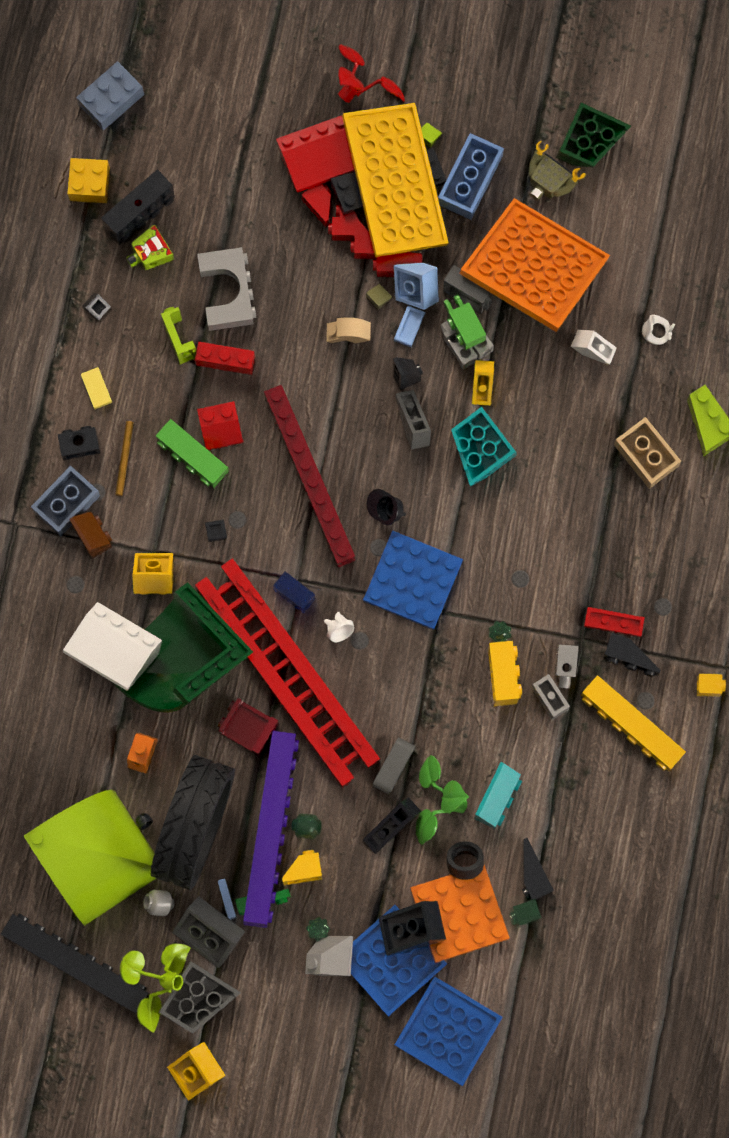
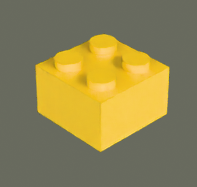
(88, 180)

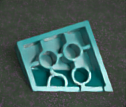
(481, 446)

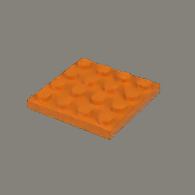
(467, 914)

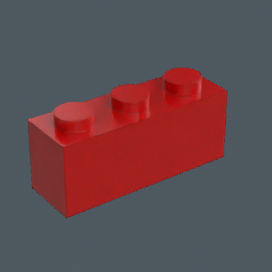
(225, 358)

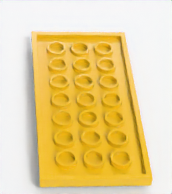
(395, 179)

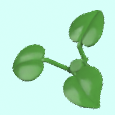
(453, 799)

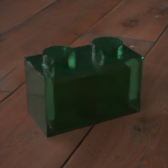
(525, 914)

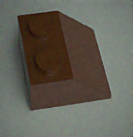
(91, 534)

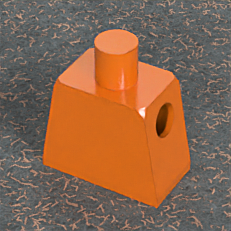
(141, 752)

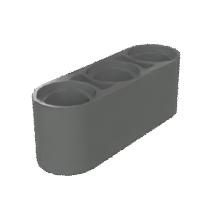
(393, 766)

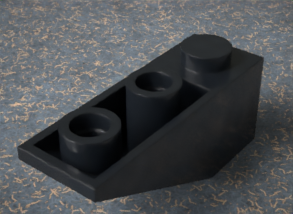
(626, 652)

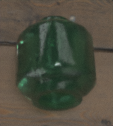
(306, 826)

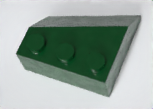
(590, 137)

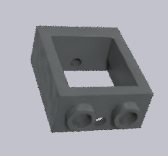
(467, 290)

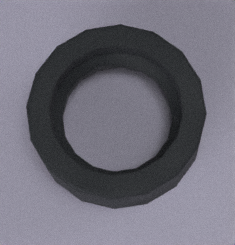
(465, 872)

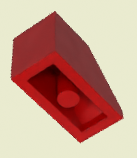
(319, 202)

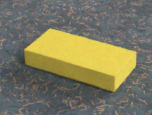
(96, 388)

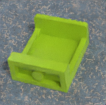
(183, 352)

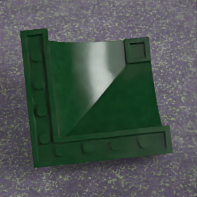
(192, 656)

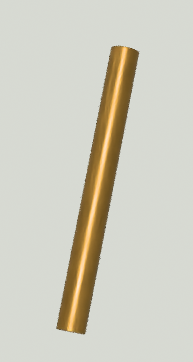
(124, 458)

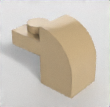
(348, 329)

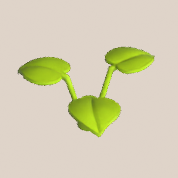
(131, 967)

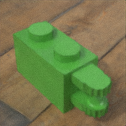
(465, 323)

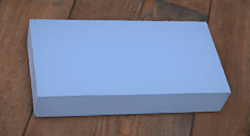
(409, 326)
(226, 899)

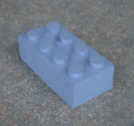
(470, 176)

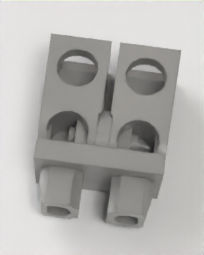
(465, 357)

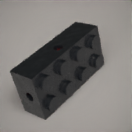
(138, 207)

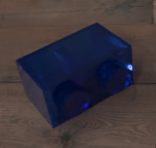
(294, 592)

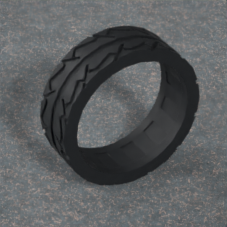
(192, 822)

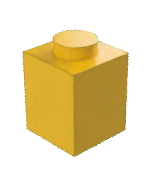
(710, 685)

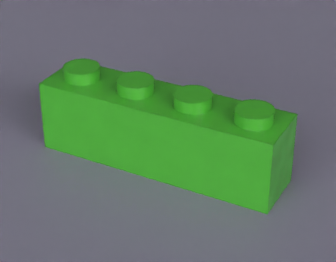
(191, 453)

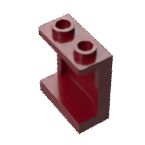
(247, 726)

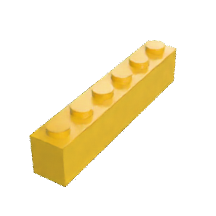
(632, 723)

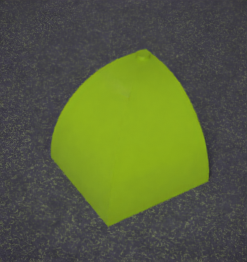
(93, 854)

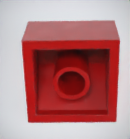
(220, 425)

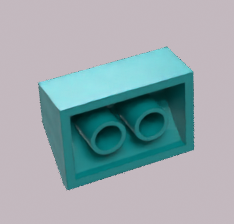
(498, 796)

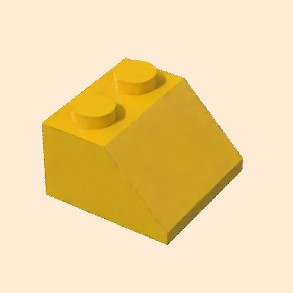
(153, 573)
(304, 869)
(196, 1071)

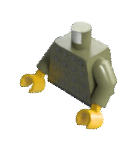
(550, 176)

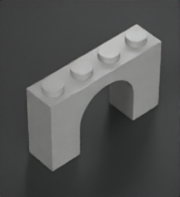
(230, 263)

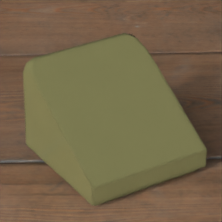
(378, 296)

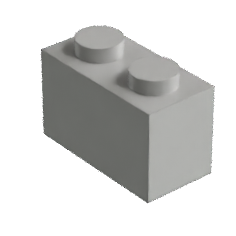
(550, 697)

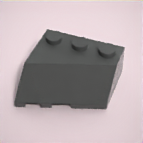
(197, 999)

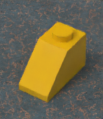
(483, 382)

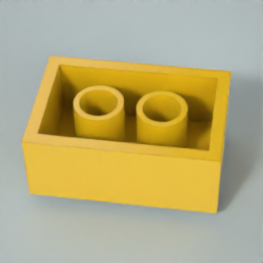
(504, 673)

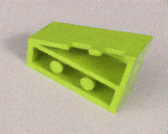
(709, 419)

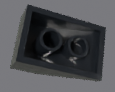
(412, 927)

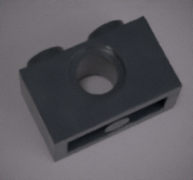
(89, 447)

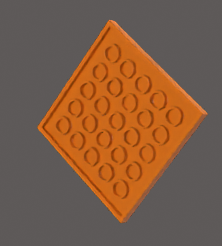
(534, 264)

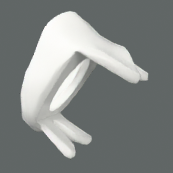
(648, 327)
(339, 628)

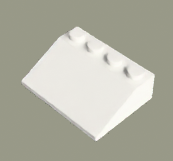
(113, 646)

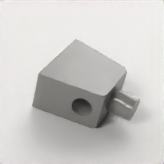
(566, 654)

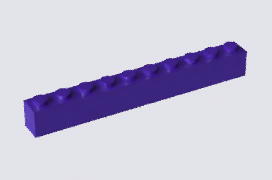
(269, 830)

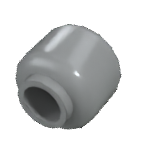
(158, 902)

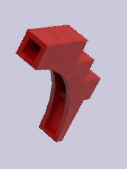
(349, 228)

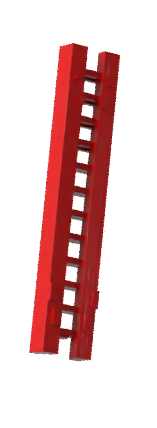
(305, 671)

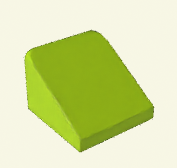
(430, 134)

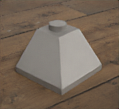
(330, 956)

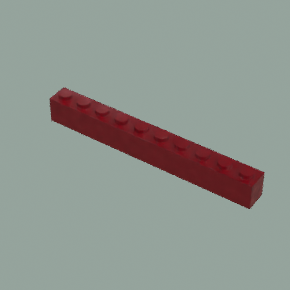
(309, 476)

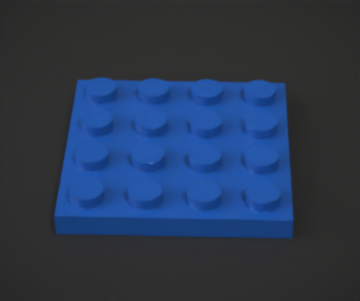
(413, 580)
(393, 977)
(448, 1031)

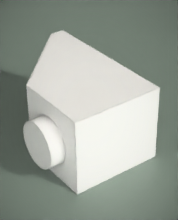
(593, 346)

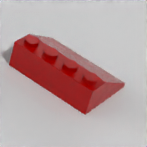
(316, 154)

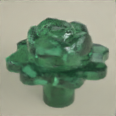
(500, 632)
(318, 928)

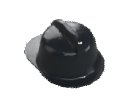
(384, 507)

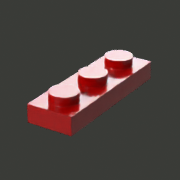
(614, 622)

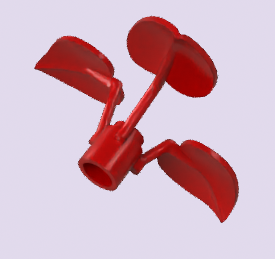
(354, 86)

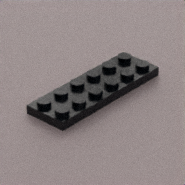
(348, 192)

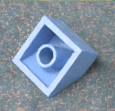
(416, 284)

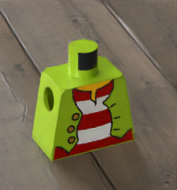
(150, 250)

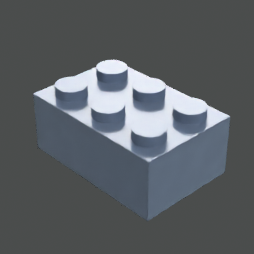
(110, 95)
(65, 499)

